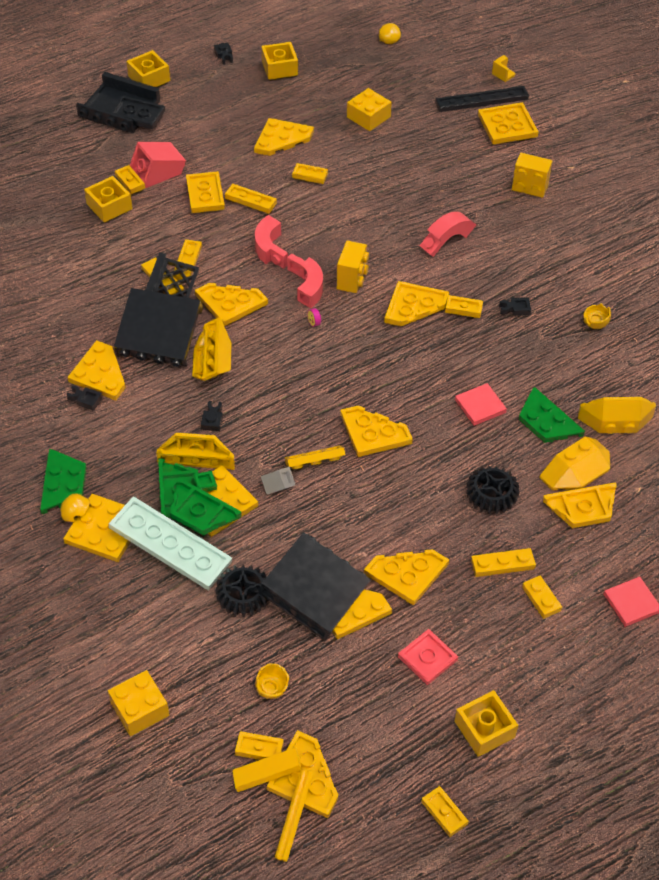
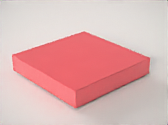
(480, 404)
(632, 601)
(427, 656)

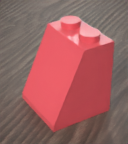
(156, 162)

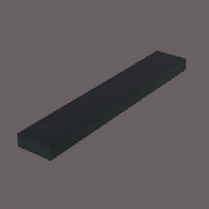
(481, 98)

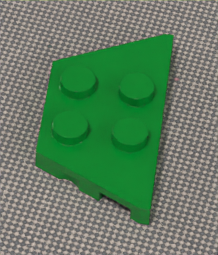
(547, 419)
(62, 478)
(168, 482)
(200, 509)

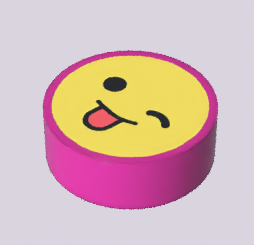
(314, 317)

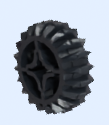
(490, 495)
(230, 590)

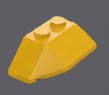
(212, 351)
(617, 414)
(196, 451)
(577, 465)

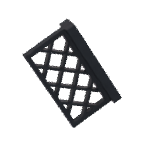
(160, 269)

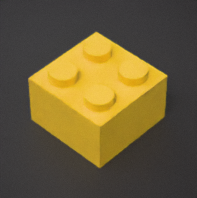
(279, 60)
(148, 69)
(369, 109)
(531, 175)
(108, 199)
(352, 266)
(138, 703)
(486, 723)

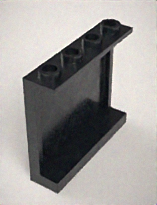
(103, 100)
(157, 327)
(314, 585)

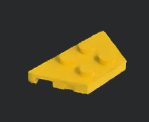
(583, 505)

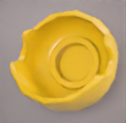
(389, 33)
(597, 316)
(74, 506)
(272, 681)

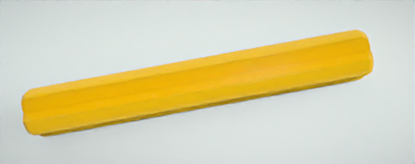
(293, 815)

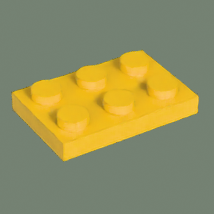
(205, 192)

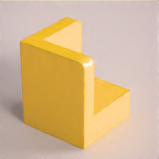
(500, 69)

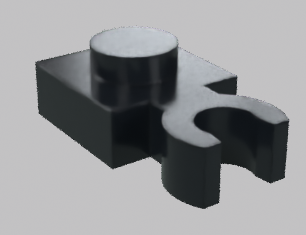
(224, 51)
(517, 306)
(87, 398)
(212, 418)

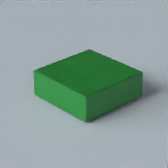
(205, 481)

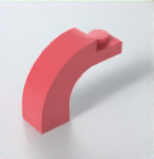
(444, 228)
(265, 233)
(312, 289)

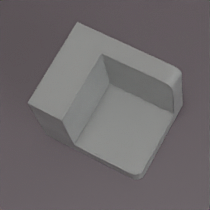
(278, 480)

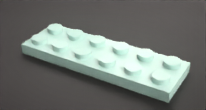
(170, 543)

